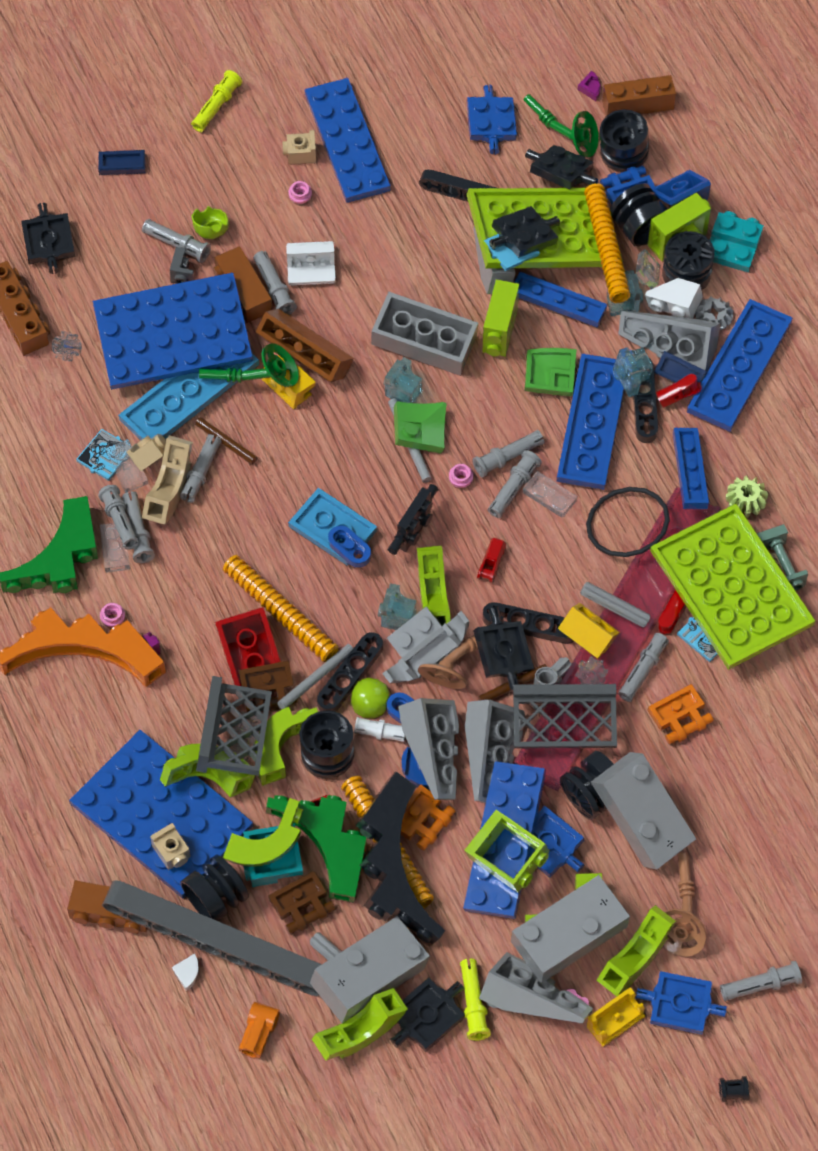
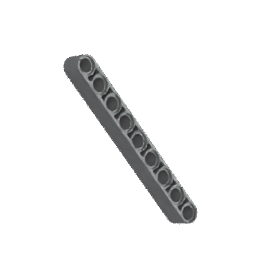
(211, 936)

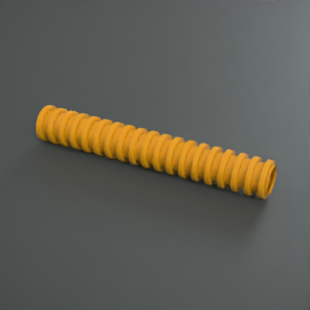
(607, 243)
(280, 608)
(361, 800)

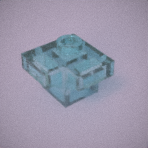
(633, 302)
(632, 368)
(402, 383)
(395, 608)

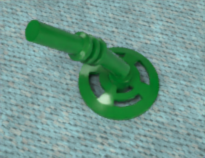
(580, 131)
(274, 368)

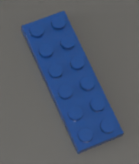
(347, 140)
(739, 365)
(591, 424)
(516, 794)

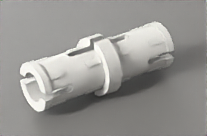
(379, 729)

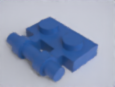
(632, 174)

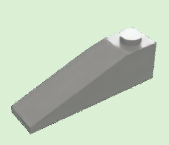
(683, 337)
(431, 733)
(489, 739)
(517, 989)

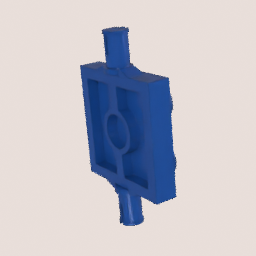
(491, 119)
(559, 839)
(681, 1002)

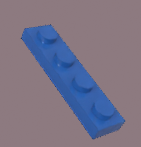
(560, 300)
(690, 468)

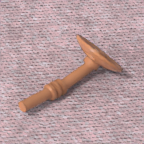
(444, 671)
(685, 926)

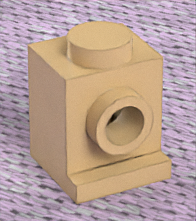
(300, 148)
(147, 451)
(163, 840)

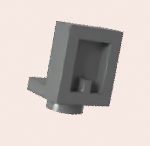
(179, 267)

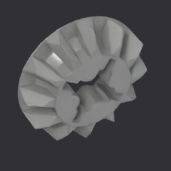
(725, 313)

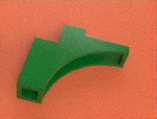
(55, 564)
(339, 850)

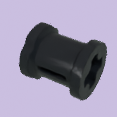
(733, 1089)

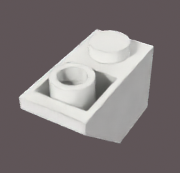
(675, 297)

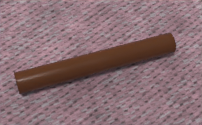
(226, 440)
(504, 688)

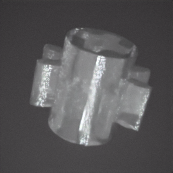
(66, 346)
(594, 666)

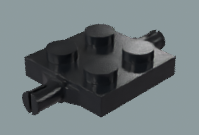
(561, 167)
(524, 232)
(48, 238)
(413, 520)
(503, 648)
(429, 1014)

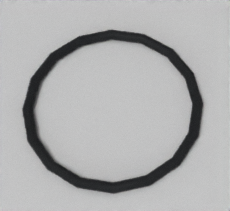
(620, 491)

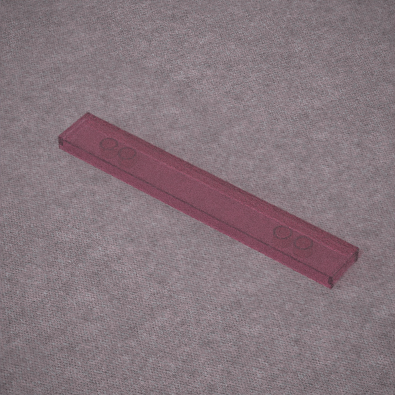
(643, 587)

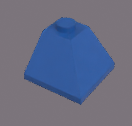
(682, 187)

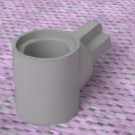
(552, 675)

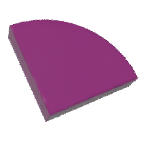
(590, 86)
(153, 642)

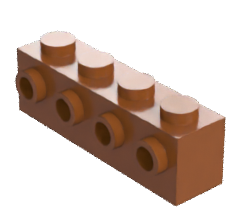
(19, 313)
(305, 345)

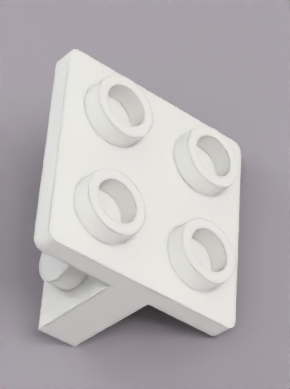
(310, 263)

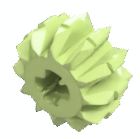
(755, 494)

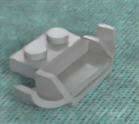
(424, 642)

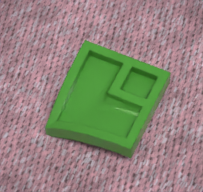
(550, 371)
(420, 425)

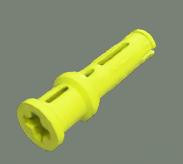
(221, 93)
(475, 1011)

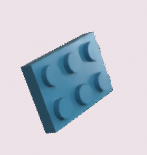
(322, 514)

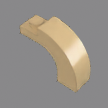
(165, 495)

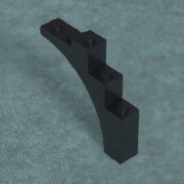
(384, 862)

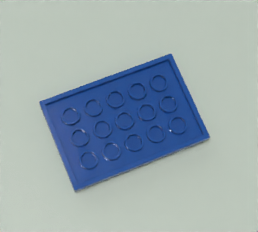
(172, 330)
(133, 804)

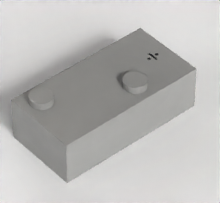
(424, 333)
(643, 810)
(570, 929)
(368, 968)

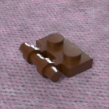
(268, 678)
(298, 895)

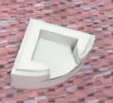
(187, 971)

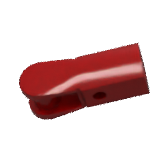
(683, 388)
(492, 558)
(671, 614)

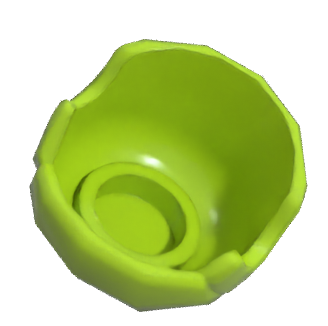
(210, 223)
(370, 698)

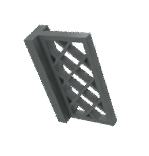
(570, 695)
(214, 719)

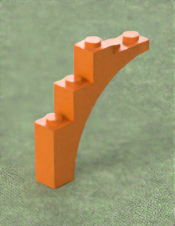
(85, 637)

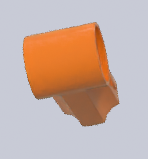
(260, 1021)

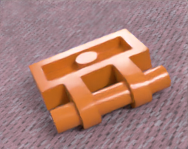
(677, 707)
(418, 810)

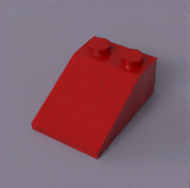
(246, 641)

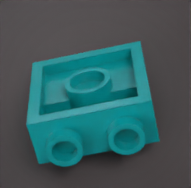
(735, 240)
(285, 867)

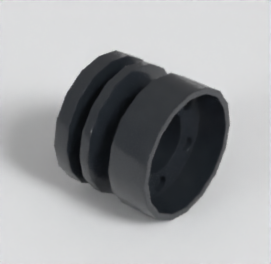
(624, 140)
(634, 212)
(689, 258)
(327, 744)
(578, 784)
(218, 886)

